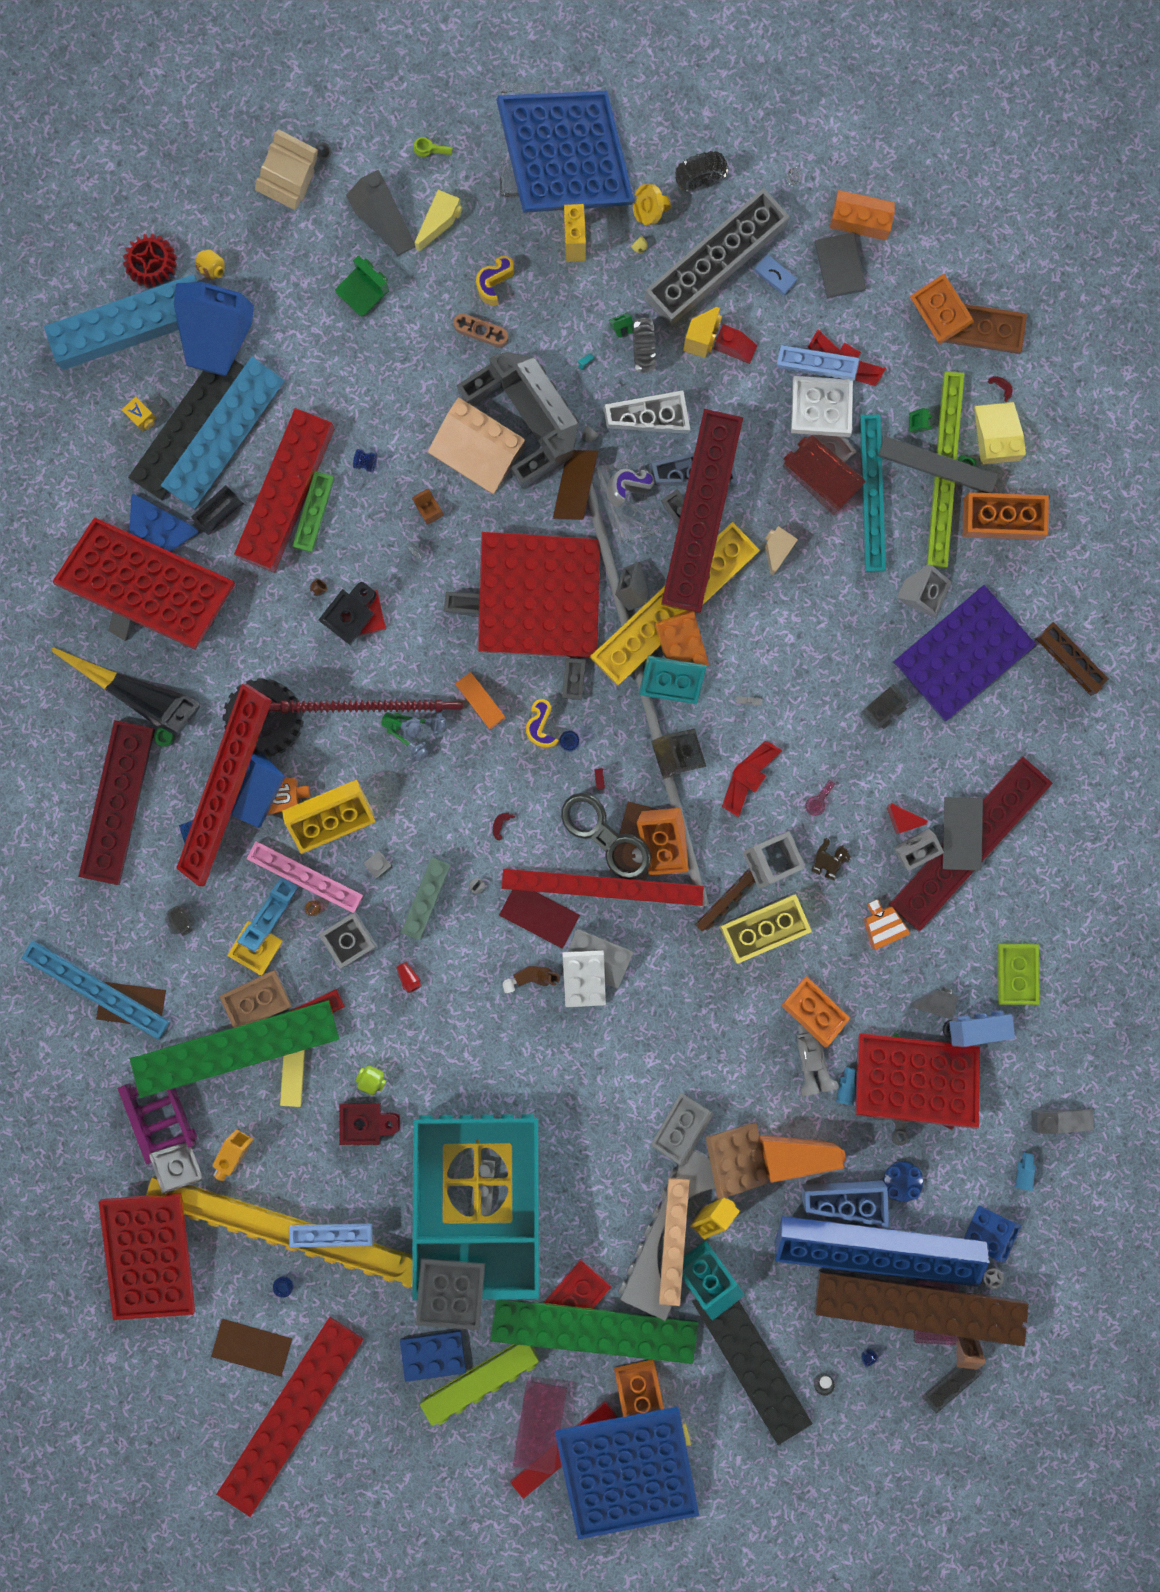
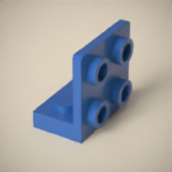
(995, 1231)

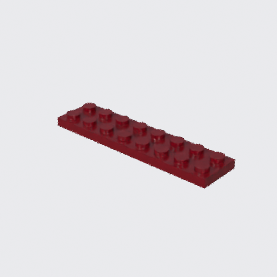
(116, 802)

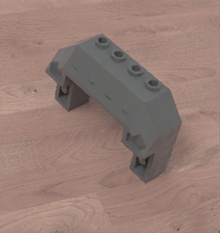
(537, 404)

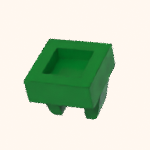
(620, 322)
(919, 420)

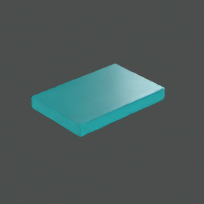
(672, 680)

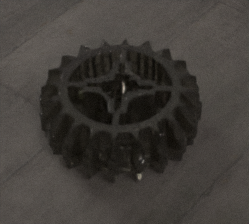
(701, 171)

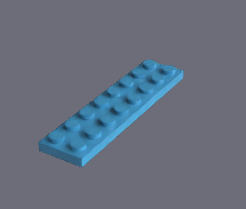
(222, 433)

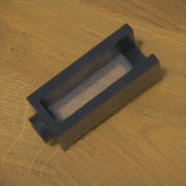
(216, 510)

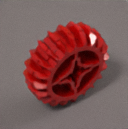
(163, 264)

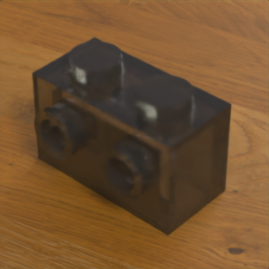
(885, 707)

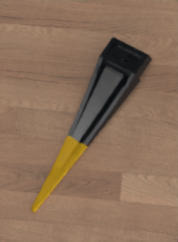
(158, 705)

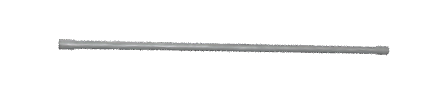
(647, 701)

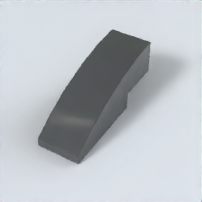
(462, 603)

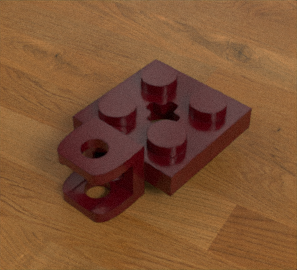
(375, 1122)

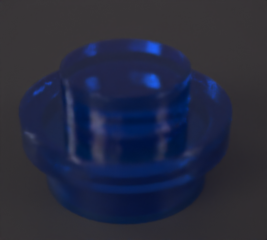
(282, 1287)

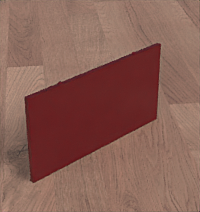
(540, 916)

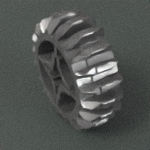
(644, 345)

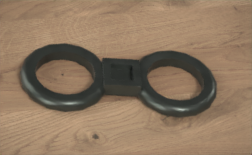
(605, 836)

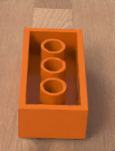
(1005, 516)

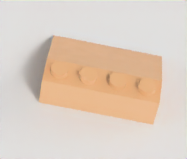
(476, 446)

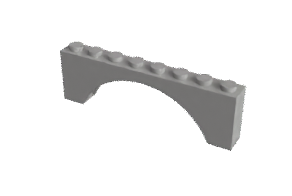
(644, 1279)

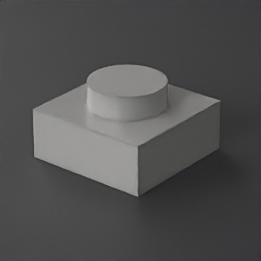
(377, 864)

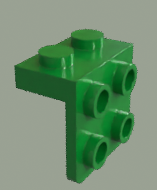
(363, 287)

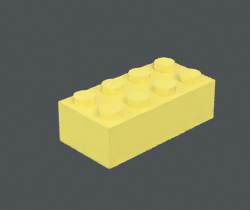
(765, 928)

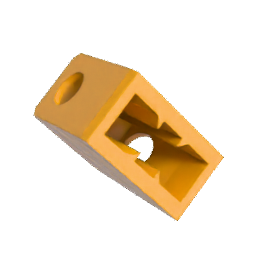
(231, 1154)

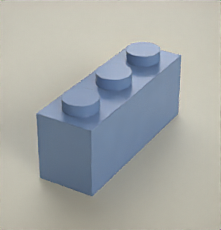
(981, 1029)

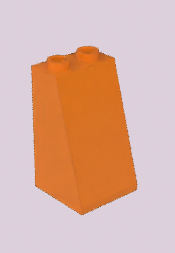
(796, 1157)

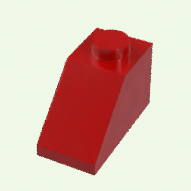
(735, 344)

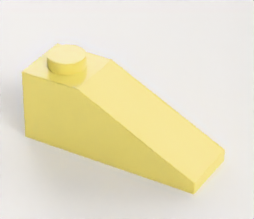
(440, 217)

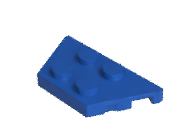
(158, 526)

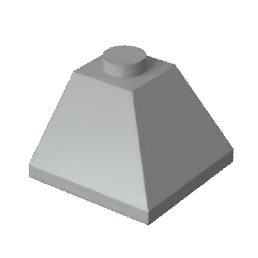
(925, 590)

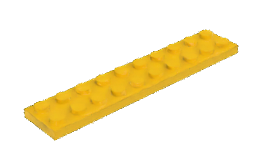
(639, 636)

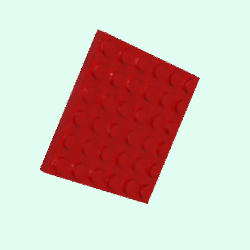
(538, 595)

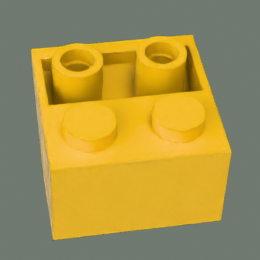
(702, 333)

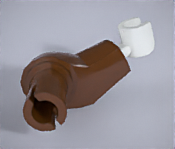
(539, 975)

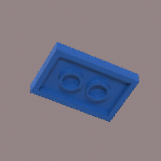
(433, 1355)

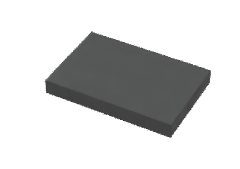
(840, 265)

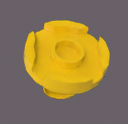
(650, 204)

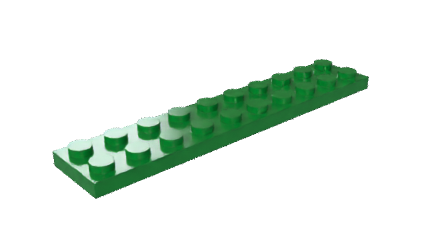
(234, 1049)
(593, 1331)

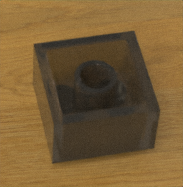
(678, 753)

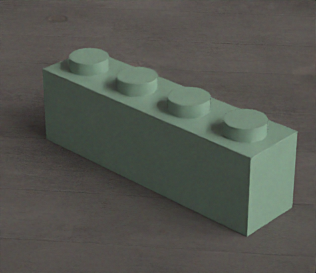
(426, 899)

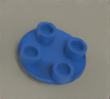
(903, 1181)

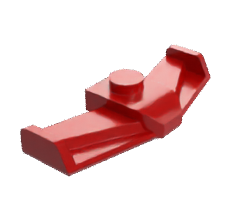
(866, 372)
(748, 776)

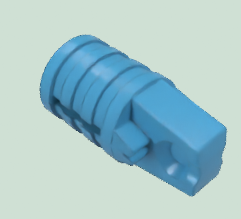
(847, 1087)
(1025, 1172)

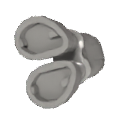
(813, 1060)

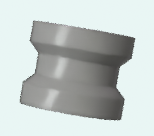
(995, 1280)

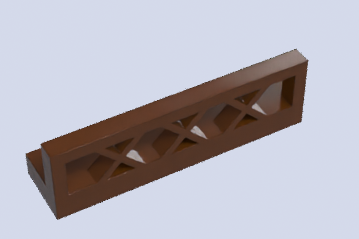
(1068, 662)

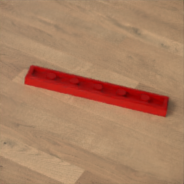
(529, 1480)

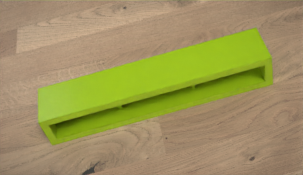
(477, 1382)

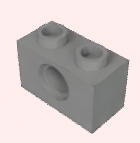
(918, 849)

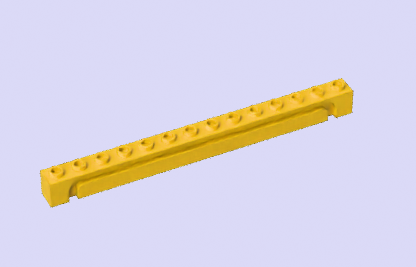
(274, 1228)

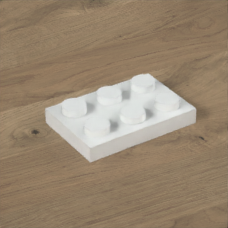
(584, 978)

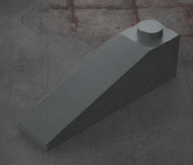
(377, 208)

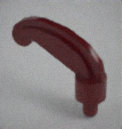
(1004, 384)
(498, 822)

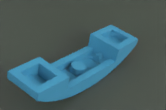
(268, 915)

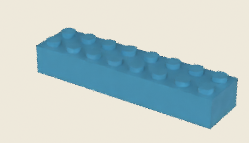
(114, 325)

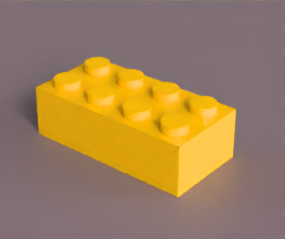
(328, 816)

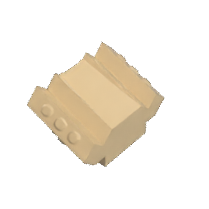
(287, 170)

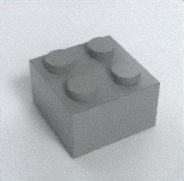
(348, 940)

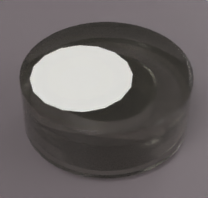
(824, 1384)

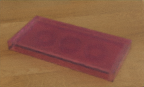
(539, 1419)

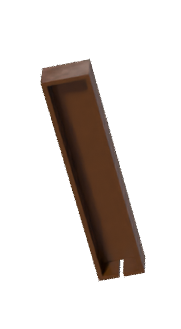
(921, 1308)

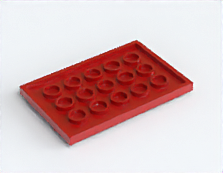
(917, 1081)
(147, 1256)

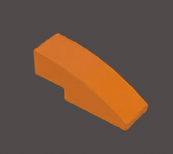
(480, 701)

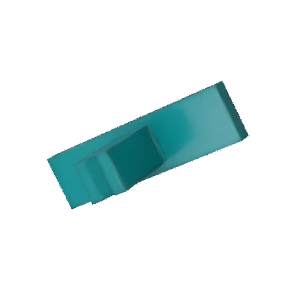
(583, 361)

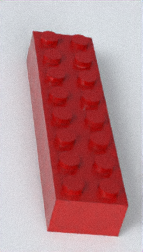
(284, 490)

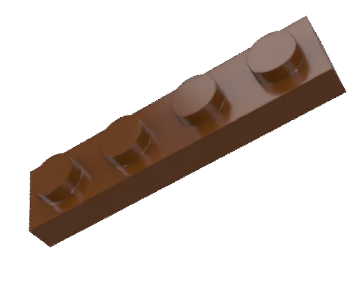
(721, 905)

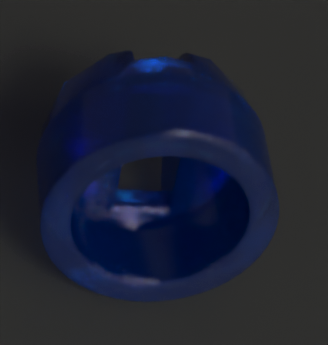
(869, 1358)

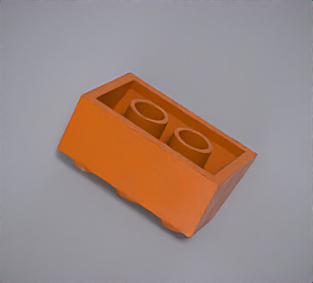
(862, 215)

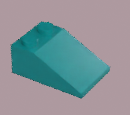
(710, 1280)

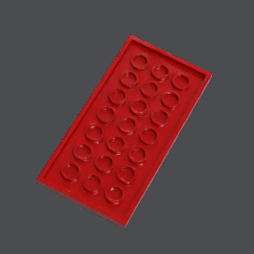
(144, 583)

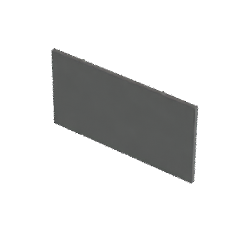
(962, 833)

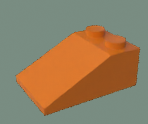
(665, 836)
(638, 1388)

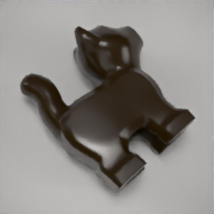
(825, 861)

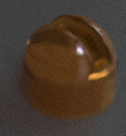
(315, 911)

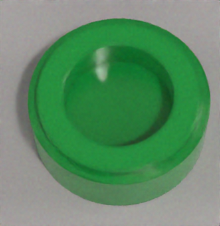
(163, 737)

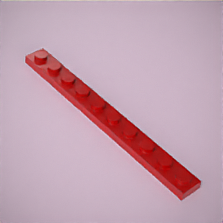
(602, 887)

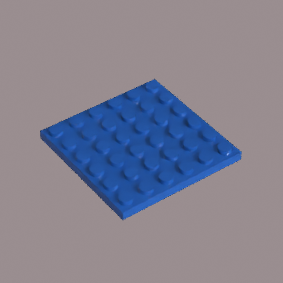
(564, 150)
(627, 1472)

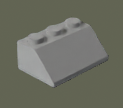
(615, 956)

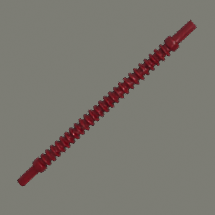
(438, 706)

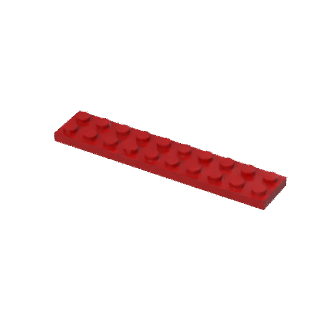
(223, 784)
(289, 1416)

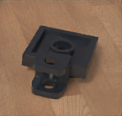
(355, 604)

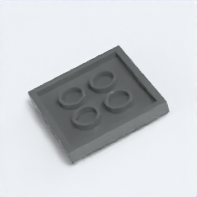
(450, 1294)

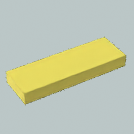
(292, 1079)

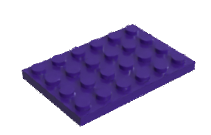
(964, 653)

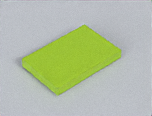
(1018, 974)

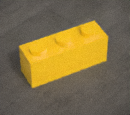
(714, 1218)

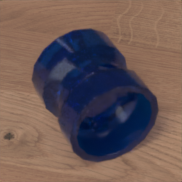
(365, 460)

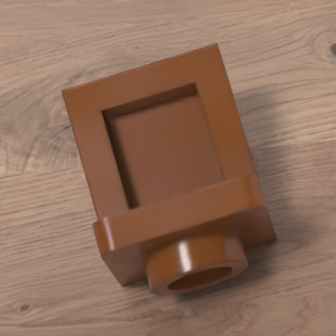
(427, 506)

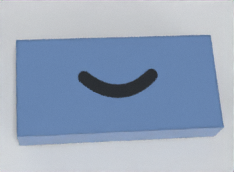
(775, 274)

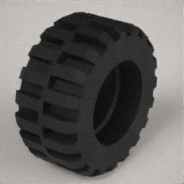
(290, 722)

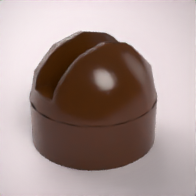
(318, 587)

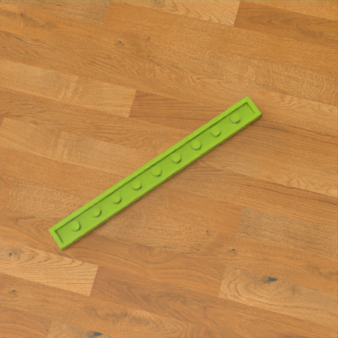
(943, 489)

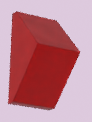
(904, 820)

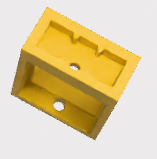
(575, 233)

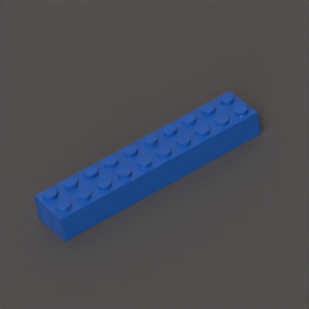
(881, 1251)

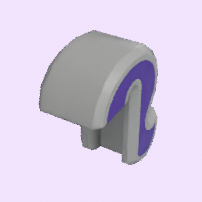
(630, 481)

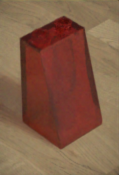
(822, 474)

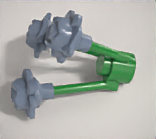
(412, 730)

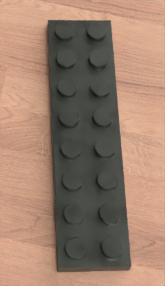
(181, 429)
(757, 1371)

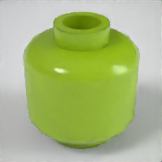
(370, 1080)

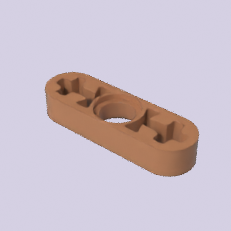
(465, 330)

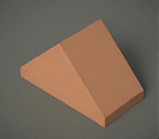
(969, 1353)

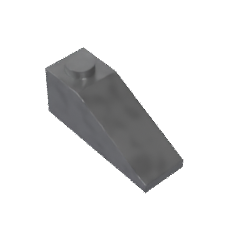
(1061, 1121)

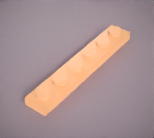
(674, 1241)

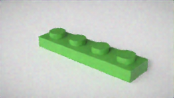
(313, 512)

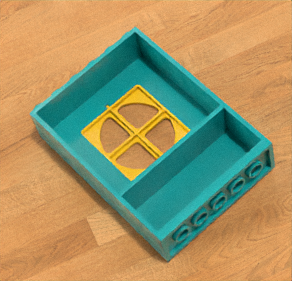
(502, 1241)

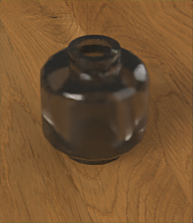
(179, 920)

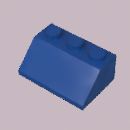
(257, 791)

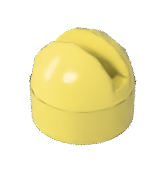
(640, 245)

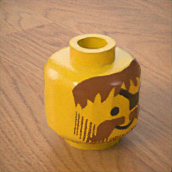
(210, 264)

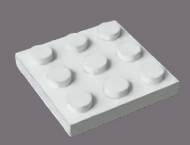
(822, 406)

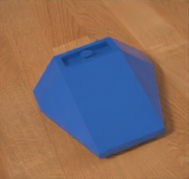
(211, 324)

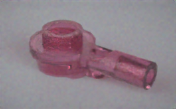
(815, 805)

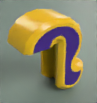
(491, 276)
(536, 724)

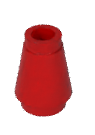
(408, 978)

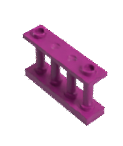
(143, 1132)

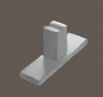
(749, 700)

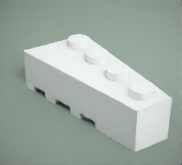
(651, 413)

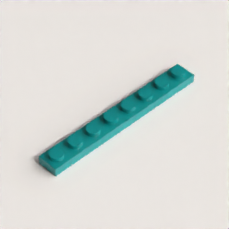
(872, 494)

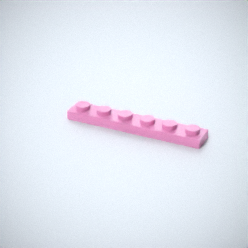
(305, 877)

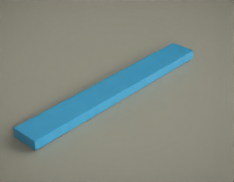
(96, 990)

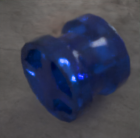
(569, 744)

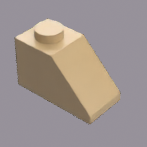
(778, 547)

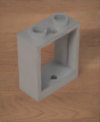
(756, 858)

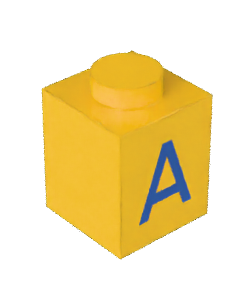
(139, 414)

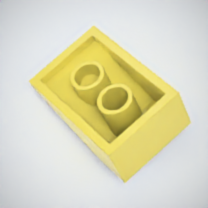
(999, 433)

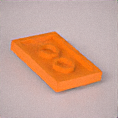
(942, 309)
(682, 638)
(815, 1011)

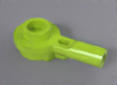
(423, 147)

